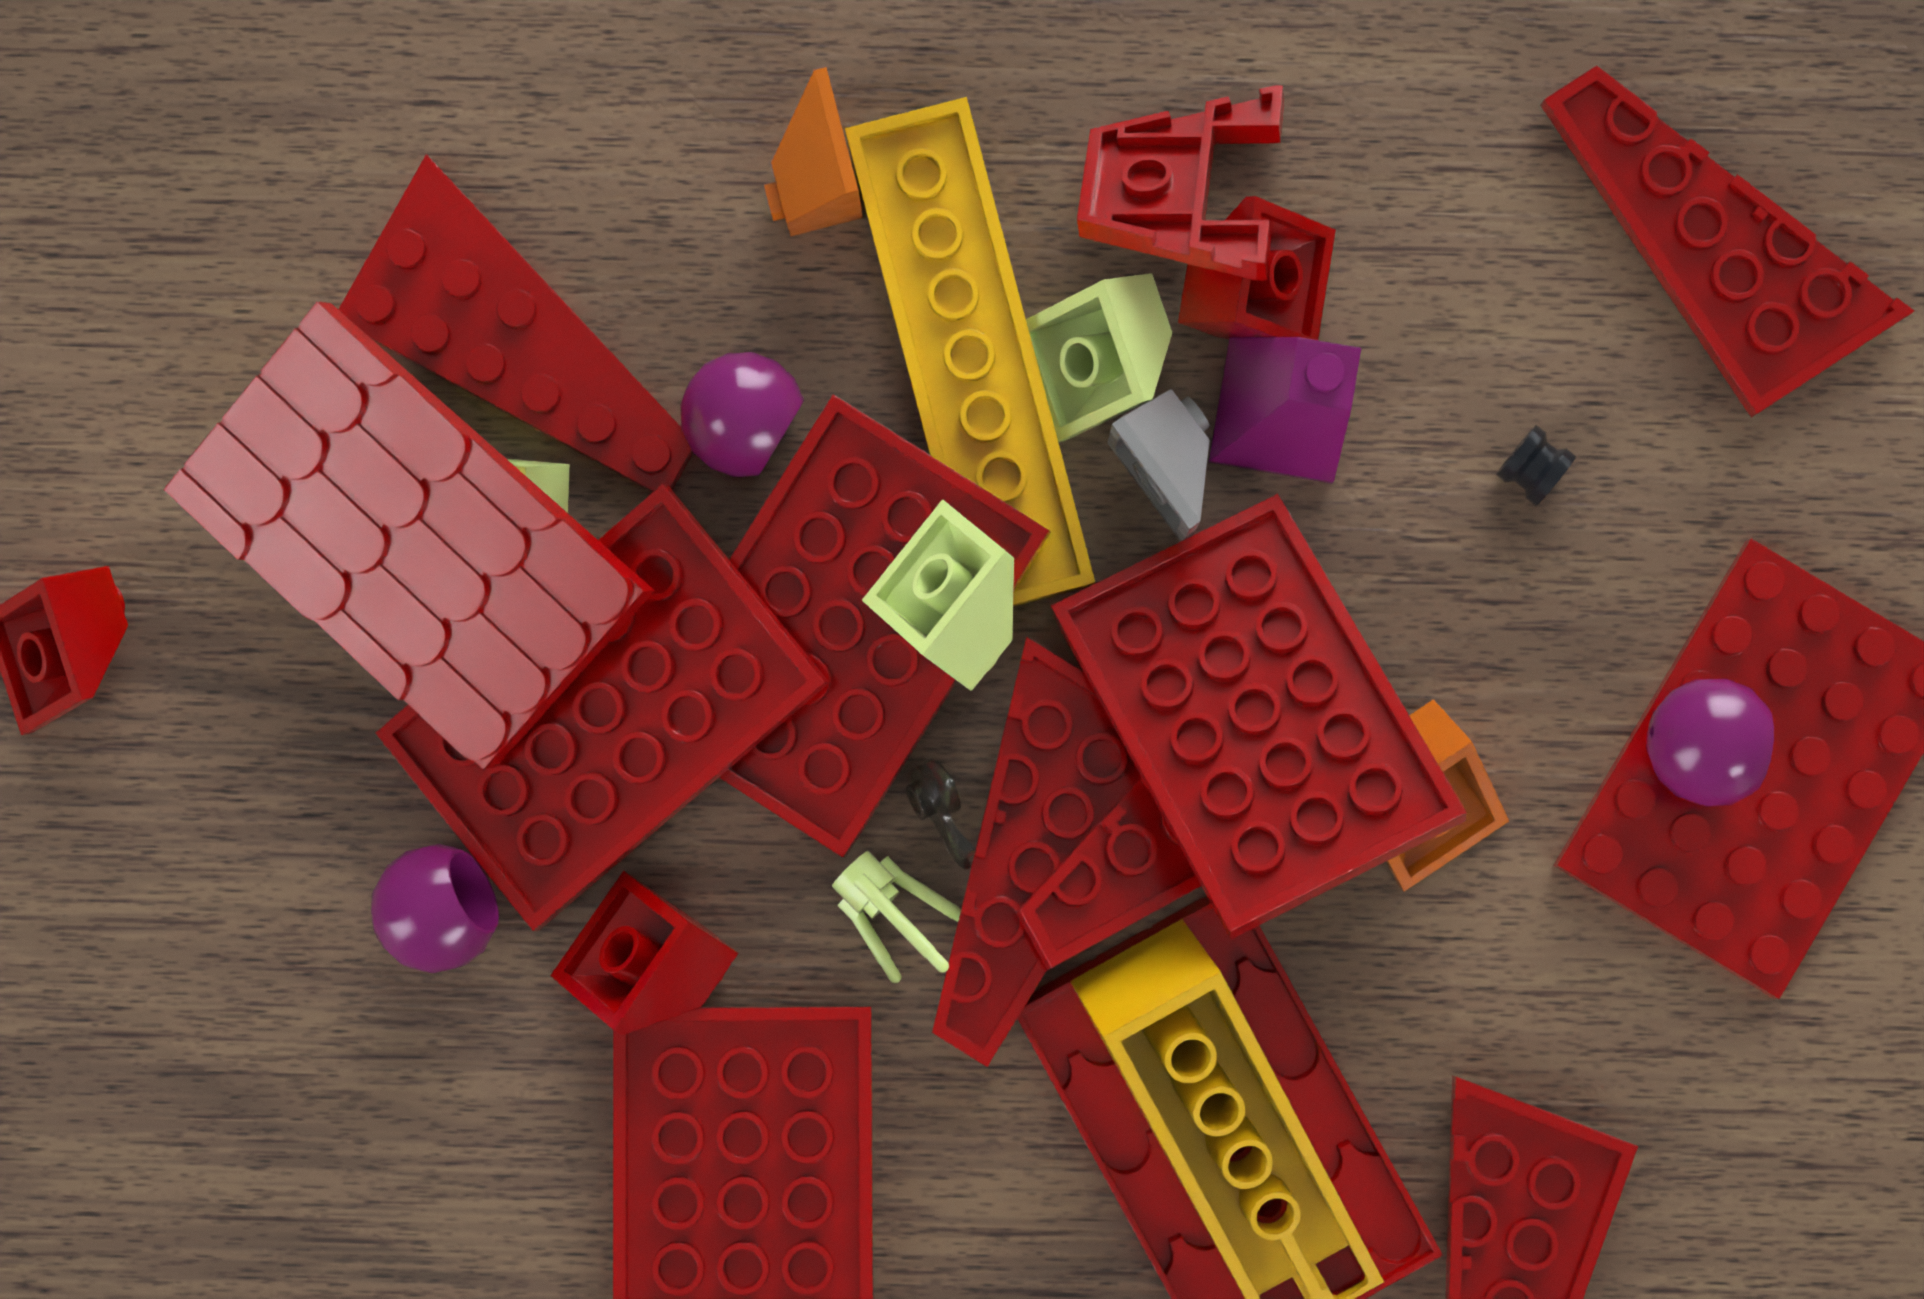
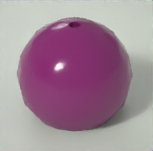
(738, 411)
(1711, 741)
(434, 909)

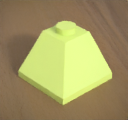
(1100, 351)
(950, 595)

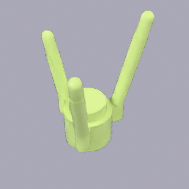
(869, 888)

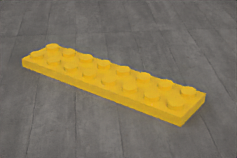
(967, 326)

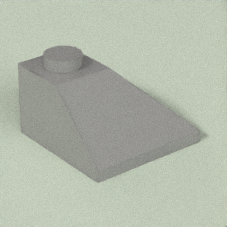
(1167, 457)

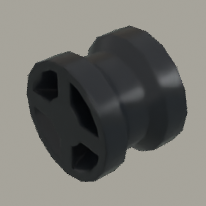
(1536, 465)

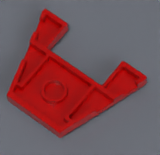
(1152, 182)

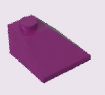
(1285, 406)

